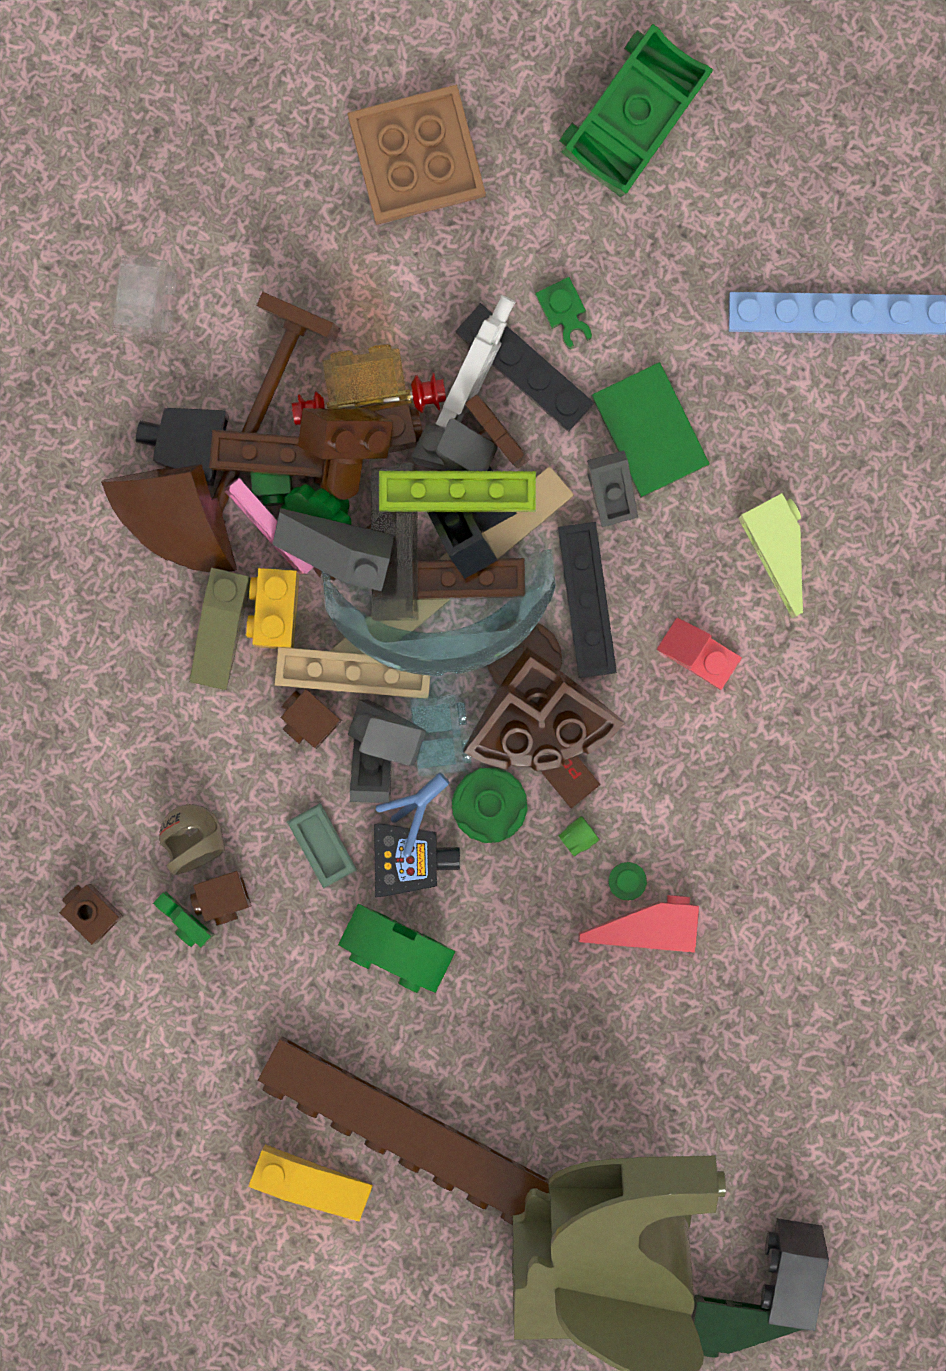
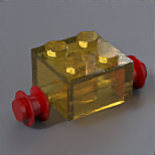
(371, 383)

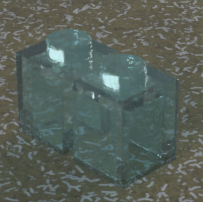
(435, 716)

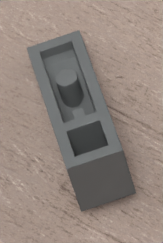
(336, 548)

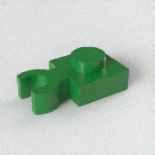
(562, 306)
(189, 927)

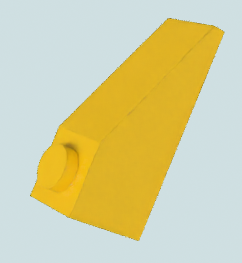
(309, 1184)

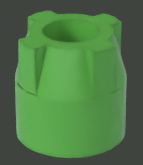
(578, 836)

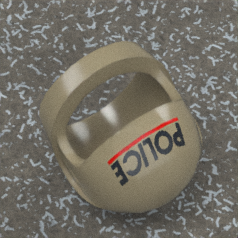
(193, 851)

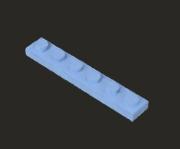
(837, 313)

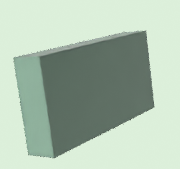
(321, 845)

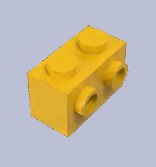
(274, 608)

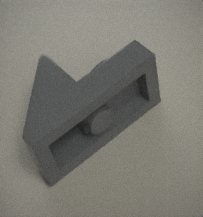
(453, 448)
(612, 488)
(385, 733)
(369, 777)

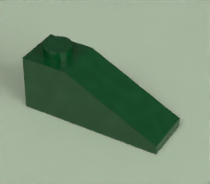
(732, 1325)

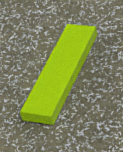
(457, 491)

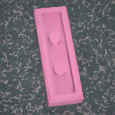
(261, 519)

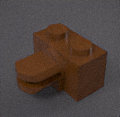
(344, 440)

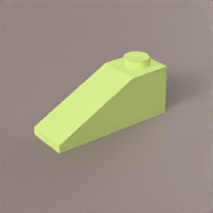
(777, 542)

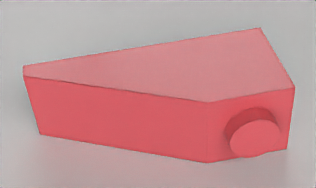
(655, 926)

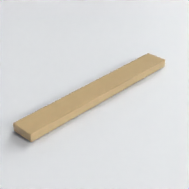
(550, 496)

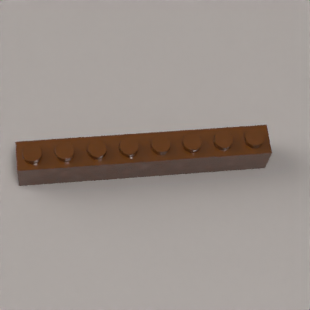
(399, 1128)

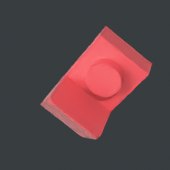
(699, 653)

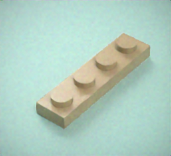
(346, 674)

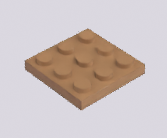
(416, 154)

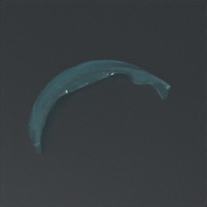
(452, 650)

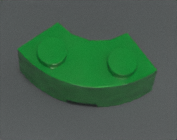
(396, 948)

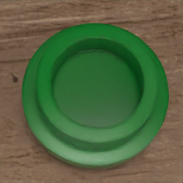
(627, 881)

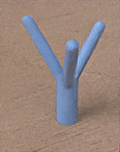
(417, 801)

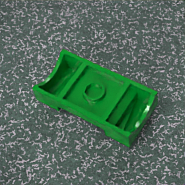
(635, 111)

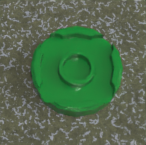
(476, 820)

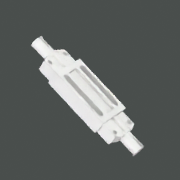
(476, 363)

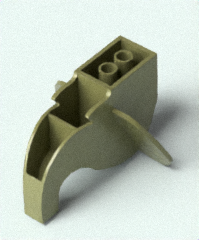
(612, 1259)

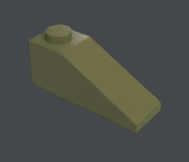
(219, 628)

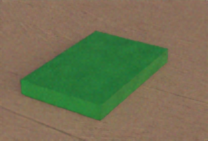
(651, 429)

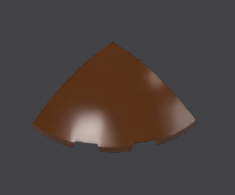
(173, 516)
(540, 719)

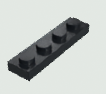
(531, 373)
(587, 600)

